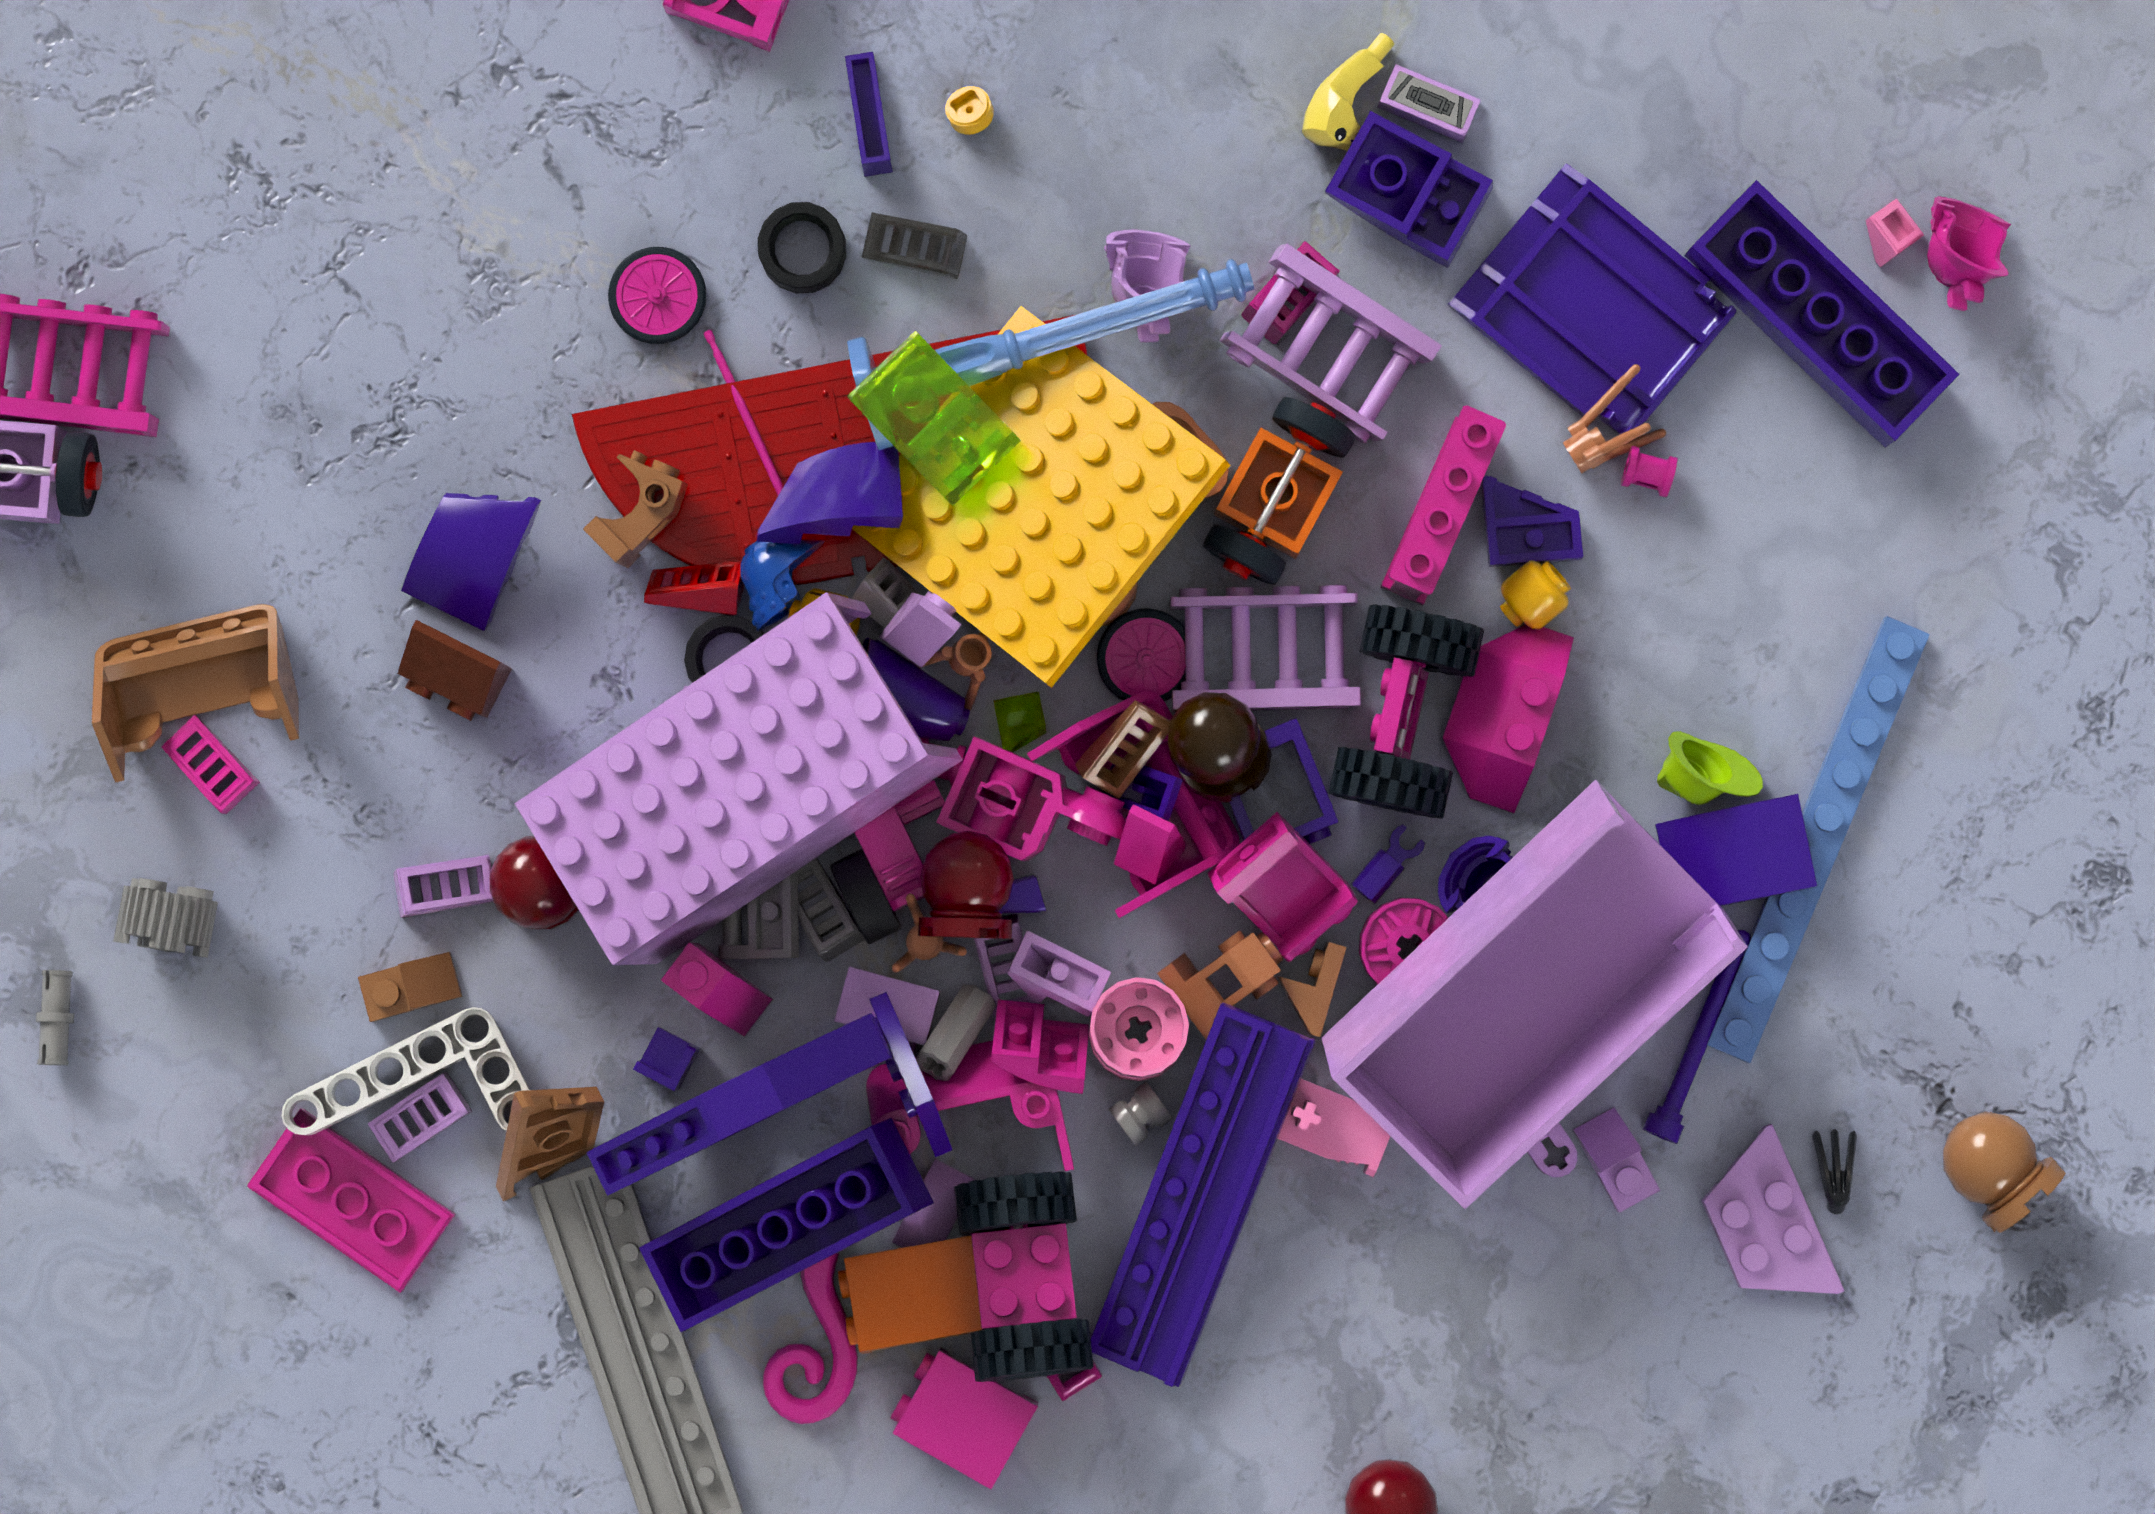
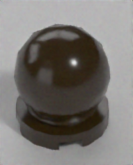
(1218, 746)

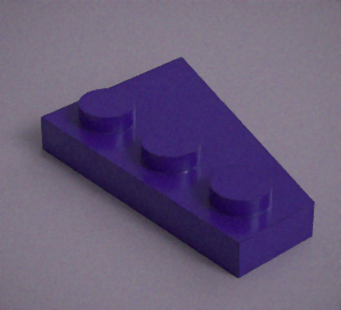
(903, 1065)

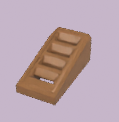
(1126, 769)

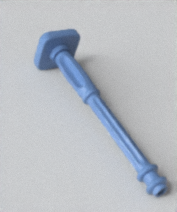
(996, 354)

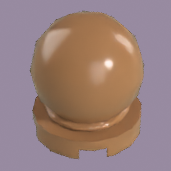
(1996, 1165)

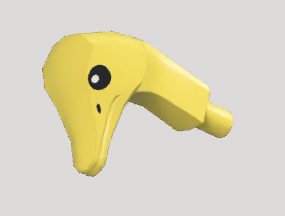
(1330, 115)

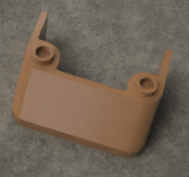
(190, 672)

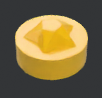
(969, 110)

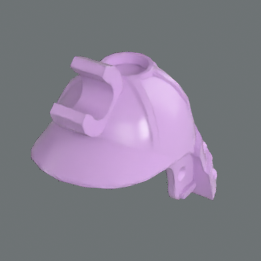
(1142, 264)

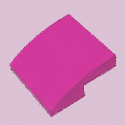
(1040, 1049)

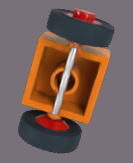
(1278, 491)

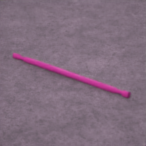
(745, 414)

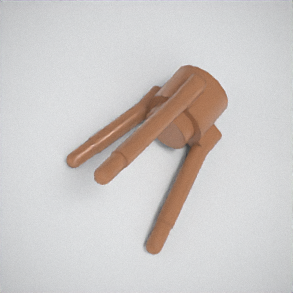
(1590, 448)
(967, 658)
(922, 946)

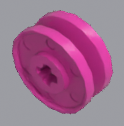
(1387, 925)

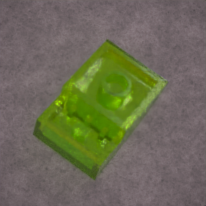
(934, 418)

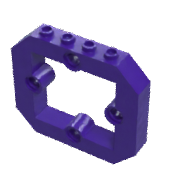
(739, 1103)

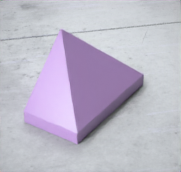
(936, 1220)

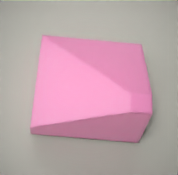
(1891, 232)

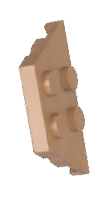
(547, 1132)

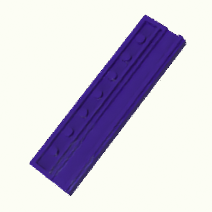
(1201, 1194)

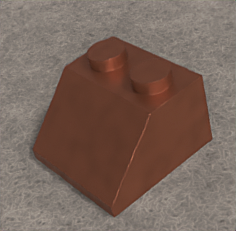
(452, 670)

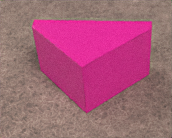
(1148, 845)

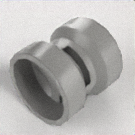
(1141, 1113)

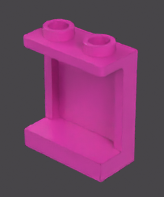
(1283, 887)
(962, 1420)

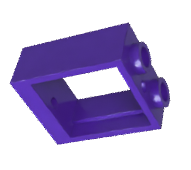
(1312, 830)

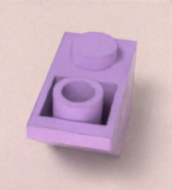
(921, 627)

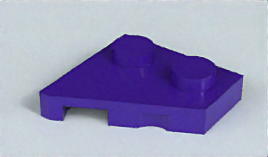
(1527, 527)

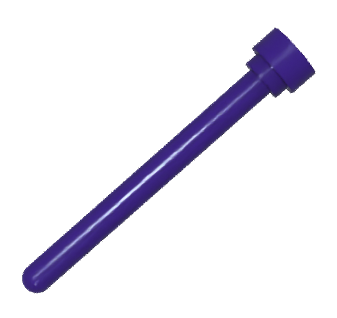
(1667, 1118)

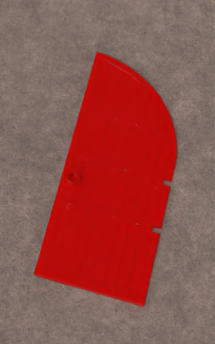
(726, 479)

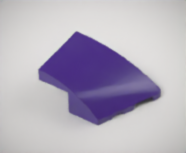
(835, 492)

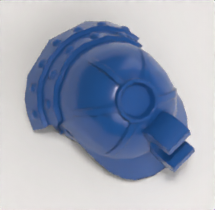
(768, 578)

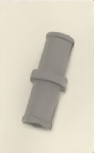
(55, 1017)

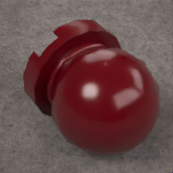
(966, 885)
(528, 887)
(1390, 1489)

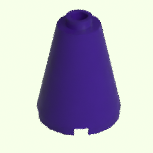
(927, 703)

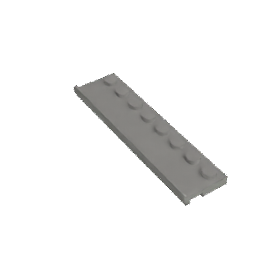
(634, 1349)

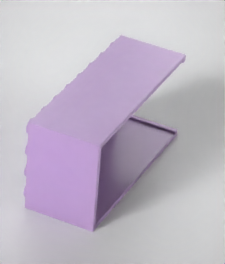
(730, 785)
(1530, 995)

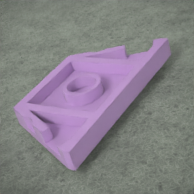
(1768, 1224)

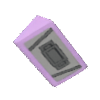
(1428, 103)

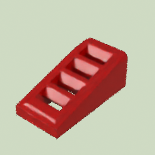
(697, 587)

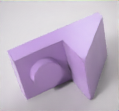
(1056, 973)
(1616, 1159)

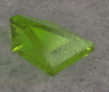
(1020, 720)

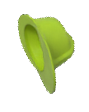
(1706, 770)

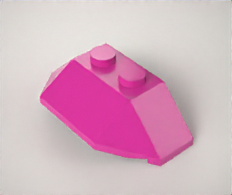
(1505, 713)

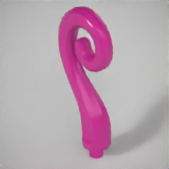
(822, 1296)

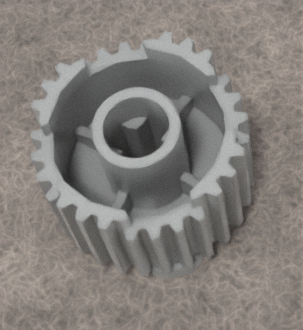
(165, 918)

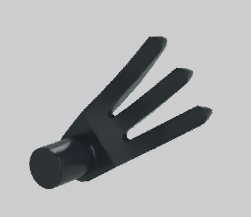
(1836, 1182)

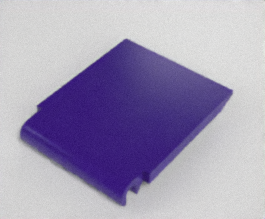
(1588, 295)

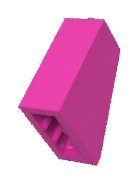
(716, 988)

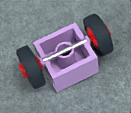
(47, 472)

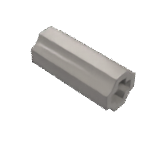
(955, 1032)

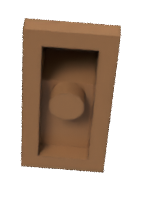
(410, 986)
(1314, 1001)

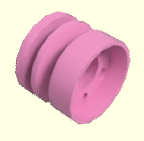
(1147, 1003)

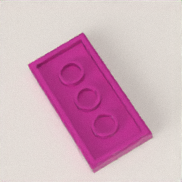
(352, 1201)

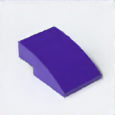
(1409, 189)
(1743, 850)

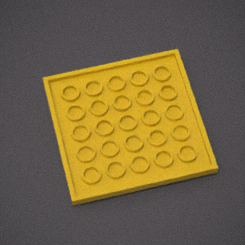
(1063, 518)

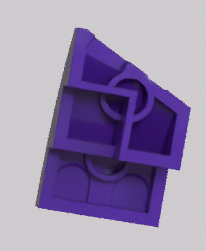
(469, 554)

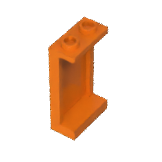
(911, 1294)

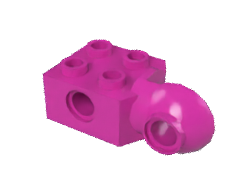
(1021, 802)

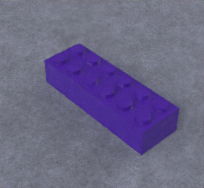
(1821, 314)
(786, 1224)

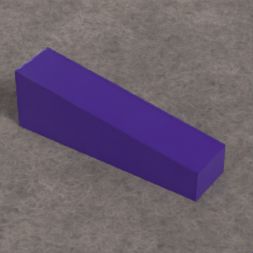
(868, 114)

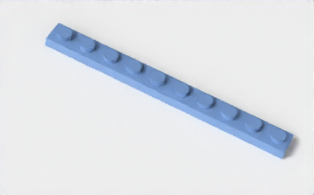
(1826, 822)

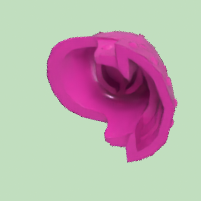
(1965, 249)

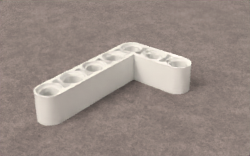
(414, 1070)

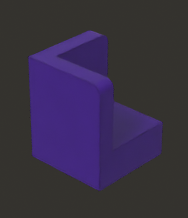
(667, 1059)

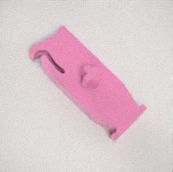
(1333, 1127)

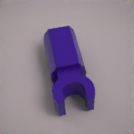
(1385, 867)

